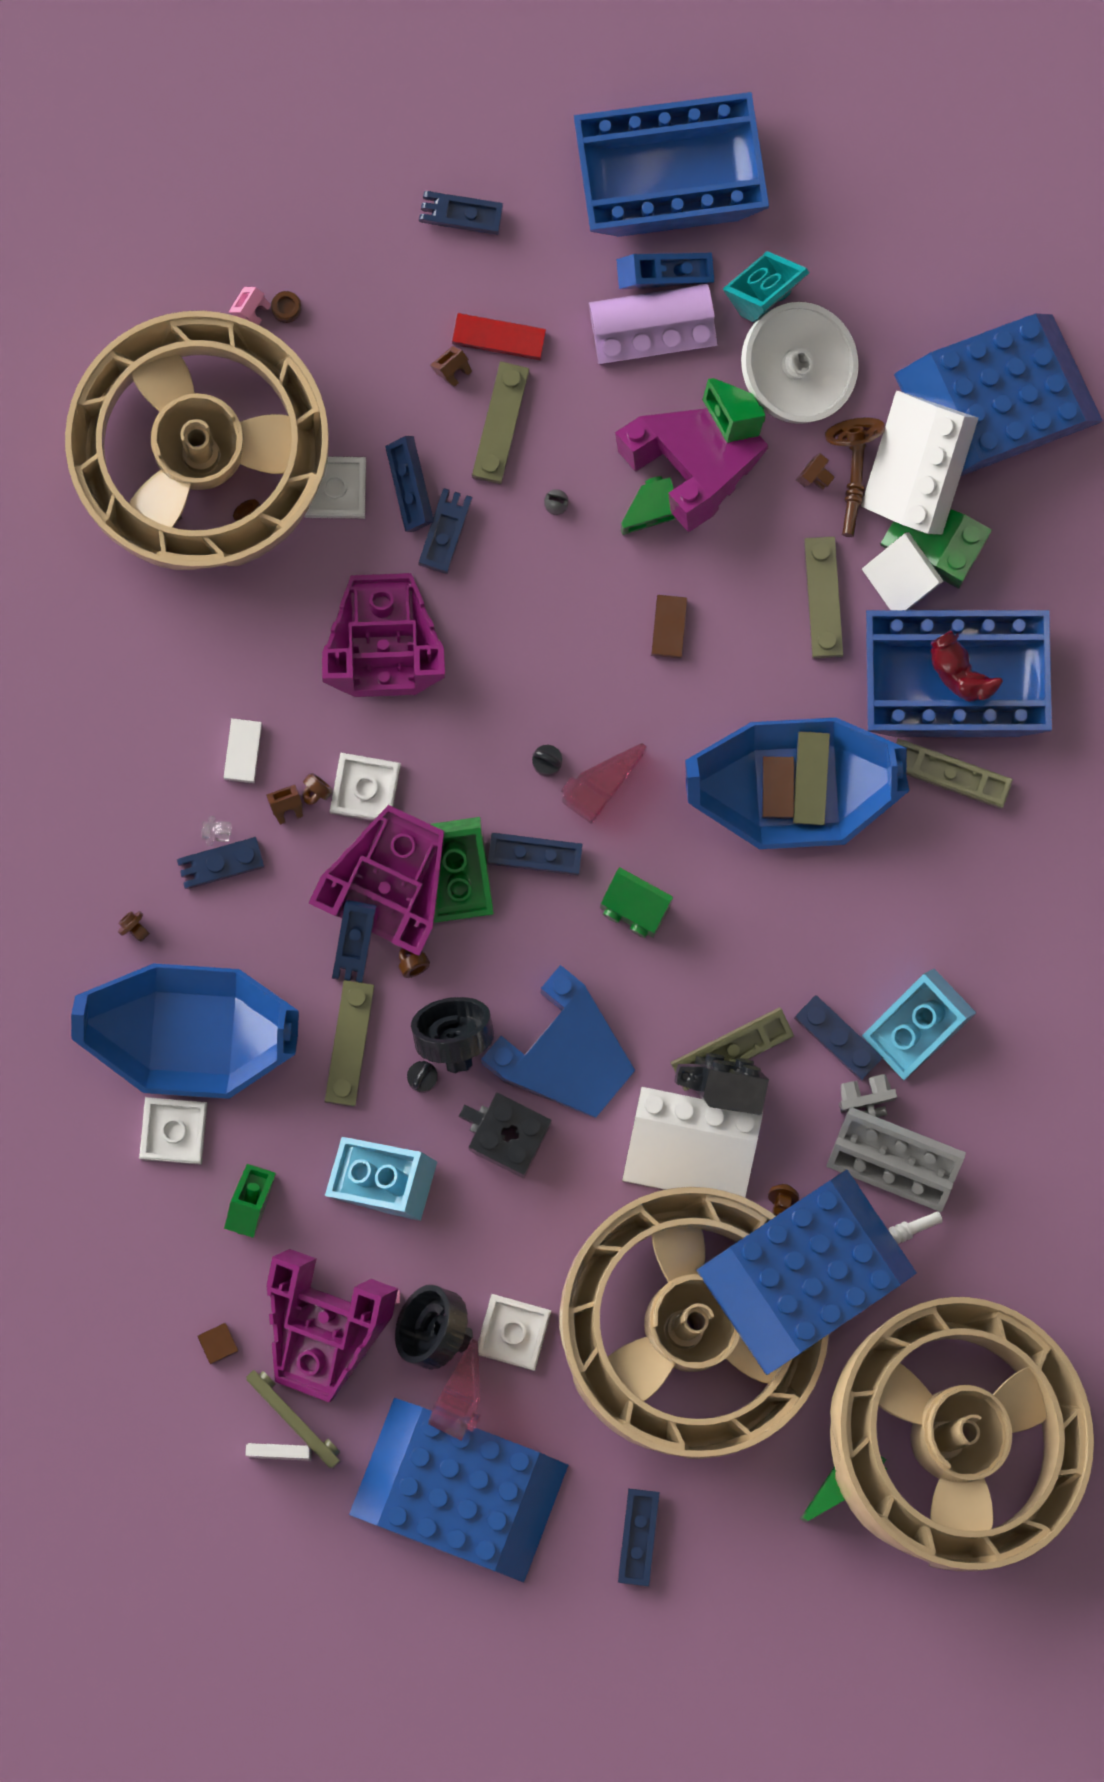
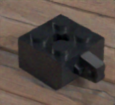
(724, 1083)
(500, 1116)

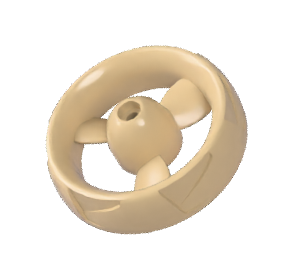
(267, 443)
(621, 1382)
(962, 1436)

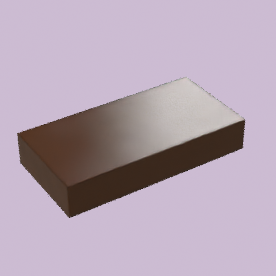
(669, 626)
(778, 787)

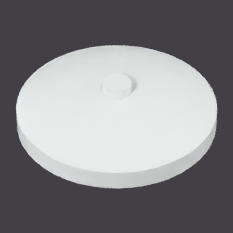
(800, 362)

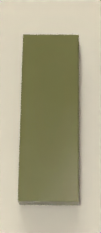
(811, 778)

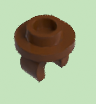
(131, 924)
(782, 1197)

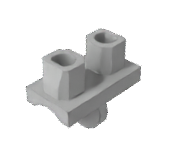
(880, 1094)

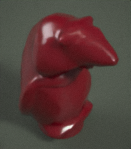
(953, 666)

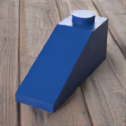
(664, 270)

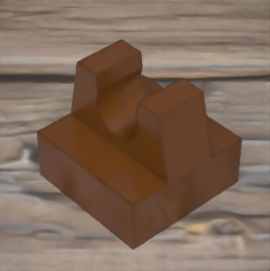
(450, 362)
(816, 473)
(284, 800)

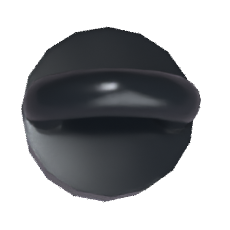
(547, 760)
(422, 1076)

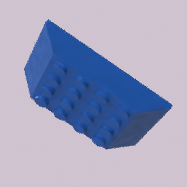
(671, 165)
(1014, 381)
(913, 701)
(806, 1272)
(461, 1497)

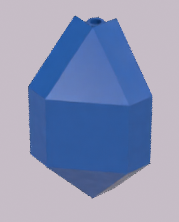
(862, 781)
(186, 1029)

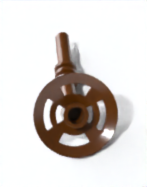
(856, 441)

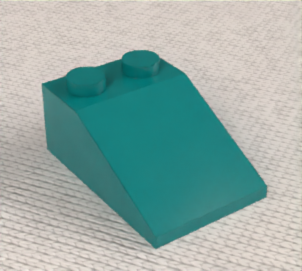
(764, 285)

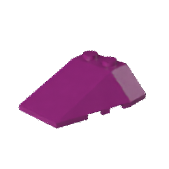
(382, 639)
(389, 867)

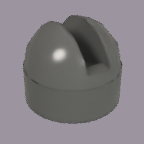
(555, 507)

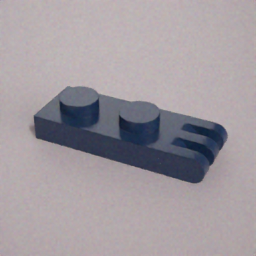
(462, 212)
(444, 532)
(221, 862)
(354, 940)

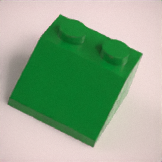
(635, 903)

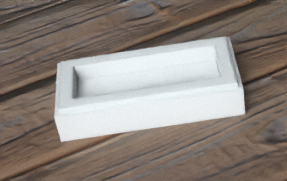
(242, 750)

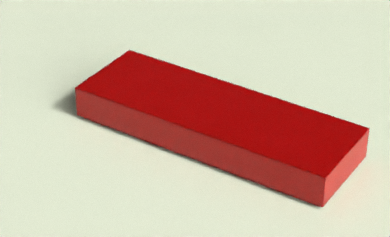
(498, 336)

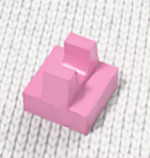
(247, 302)

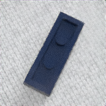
(409, 483)
(535, 854)
(838, 1037)
(638, 1537)

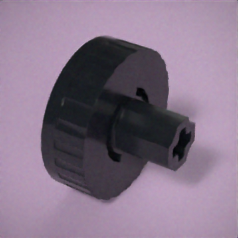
(462, 1031)
(428, 1338)

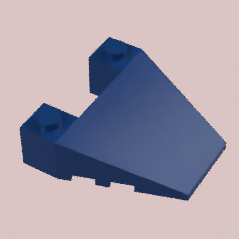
(573, 1059)

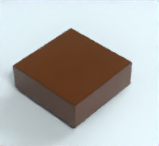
(217, 1343)

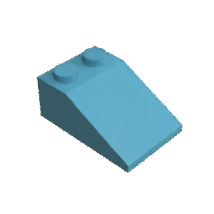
(919, 1023)
(381, 1178)

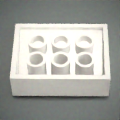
(919, 463)
(689, 1144)

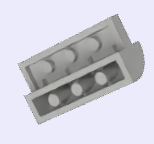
(896, 1159)

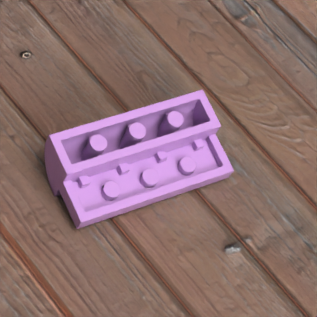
(653, 323)

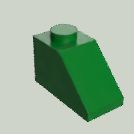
(733, 410)
(649, 506)
(249, 1200)

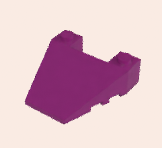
(698, 453)
(318, 1334)

